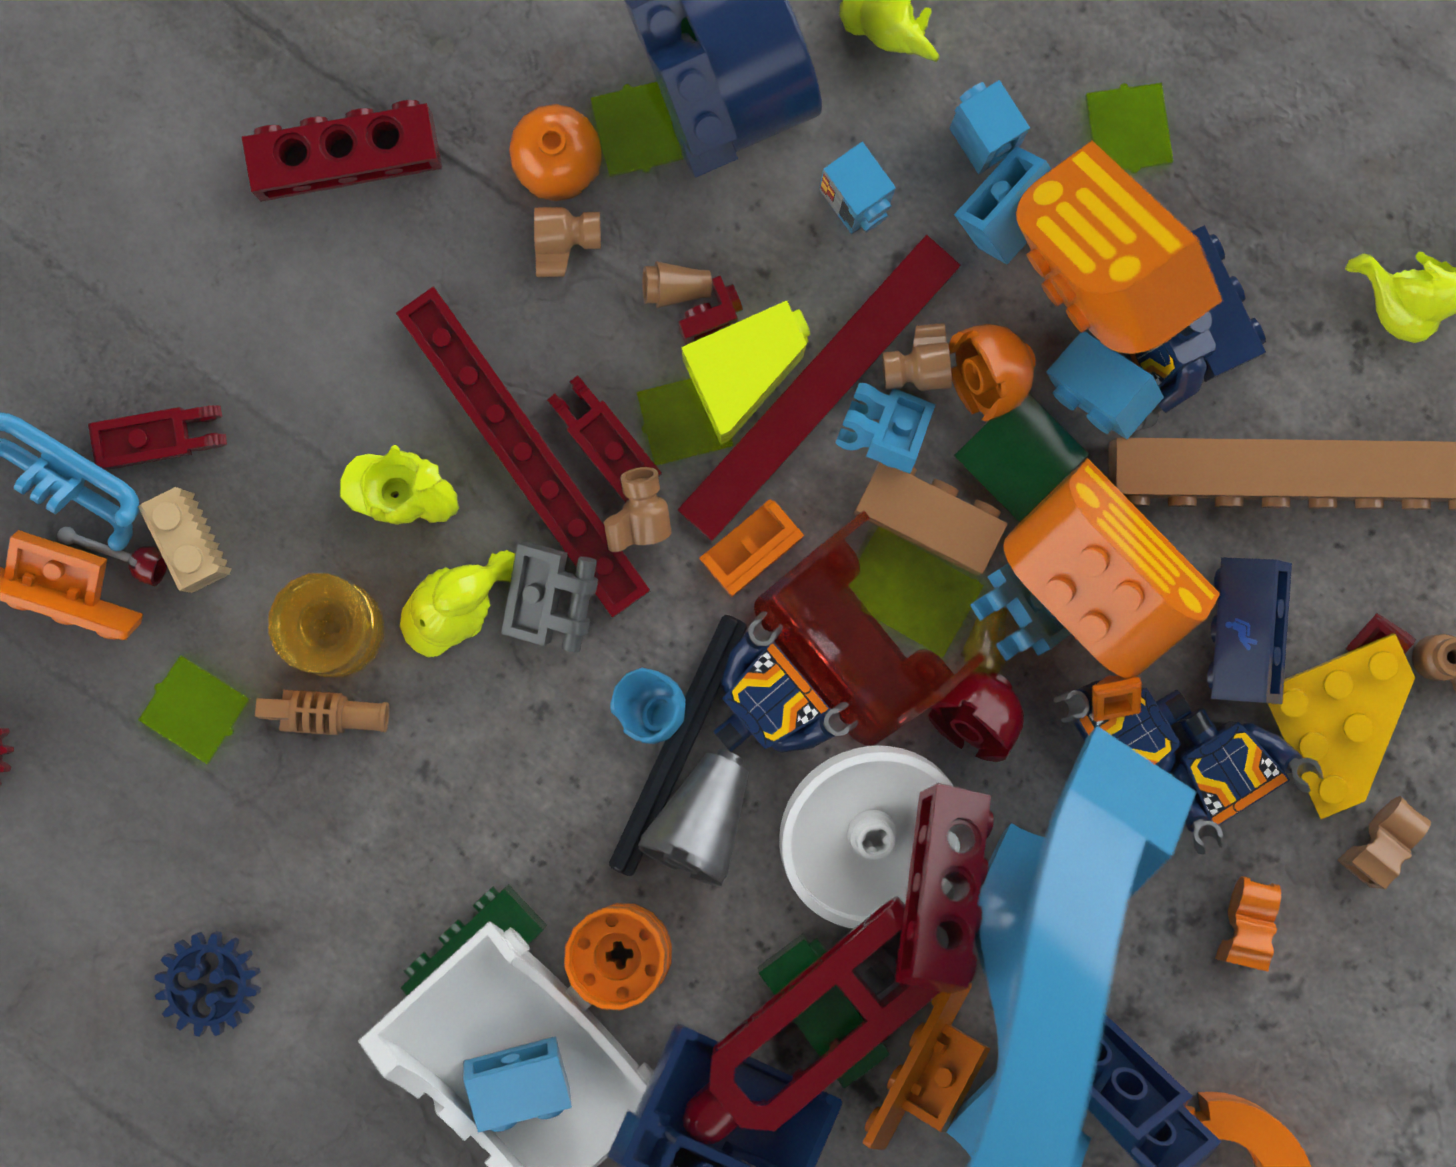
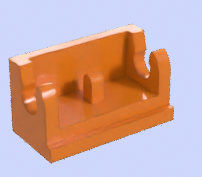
(751, 547)

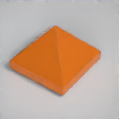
(1116, 697)

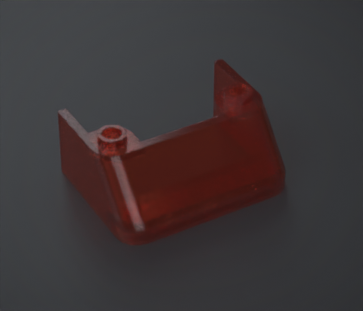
(846, 650)

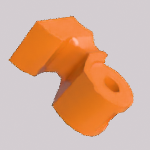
(1252, 916)

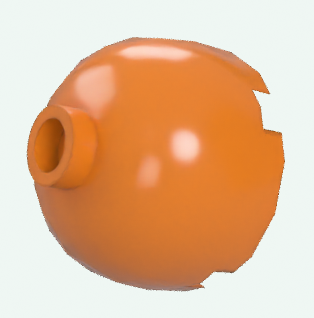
(555, 152)
(991, 369)

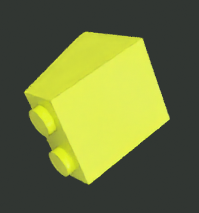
(745, 364)

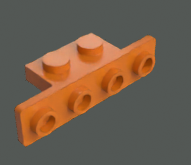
(63, 586)
(933, 1076)

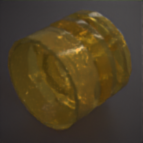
(299, 621)

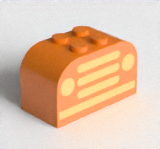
(1114, 254)
(1108, 573)

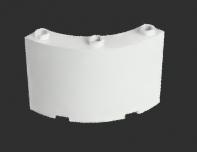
(494, 1000)

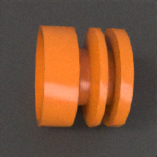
(603, 978)

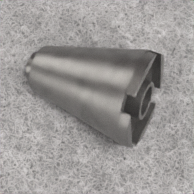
(701, 820)

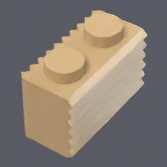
(184, 539)

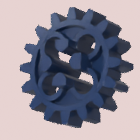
(223, 1005)

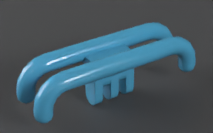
(63, 476)

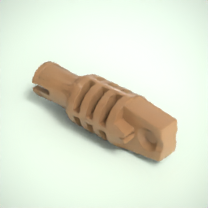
(322, 713)

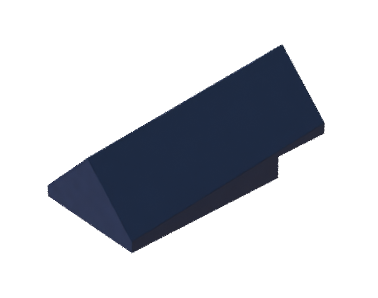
(1145, 1105)

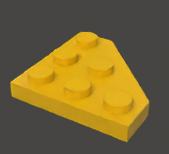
(1345, 719)

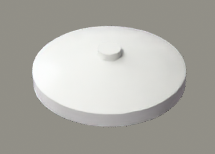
(854, 829)

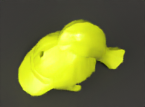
(889, 25)
(1410, 301)
(374, 479)
(452, 604)

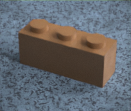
(932, 517)

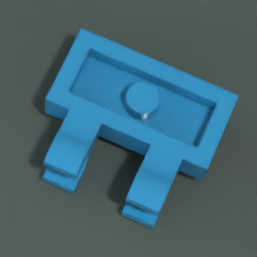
(900, 427)
(1036, 623)

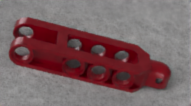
(724, 1106)

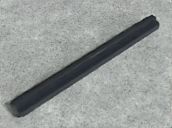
(678, 746)

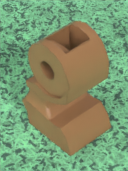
(1392, 837)

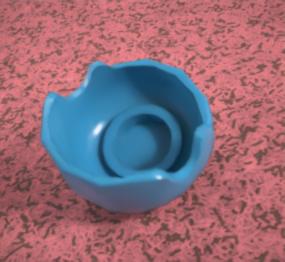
(648, 705)

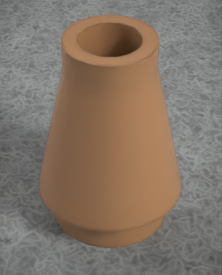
(673, 284)

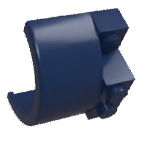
(734, 83)
(656, 1131)

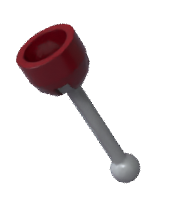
(144, 563)

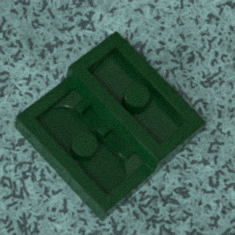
(1022, 456)

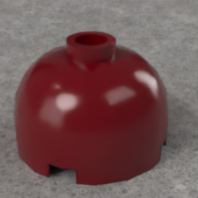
(982, 713)

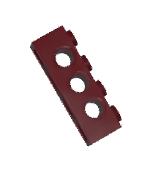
(270, 144)
(921, 957)

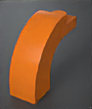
(1251, 1126)

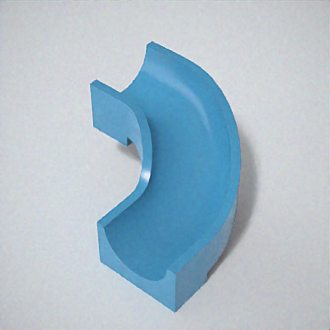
(1052, 948)

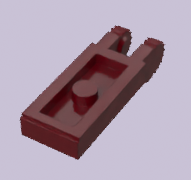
(152, 436)
(602, 437)

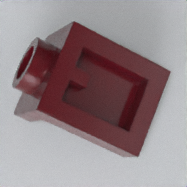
(705, 320)

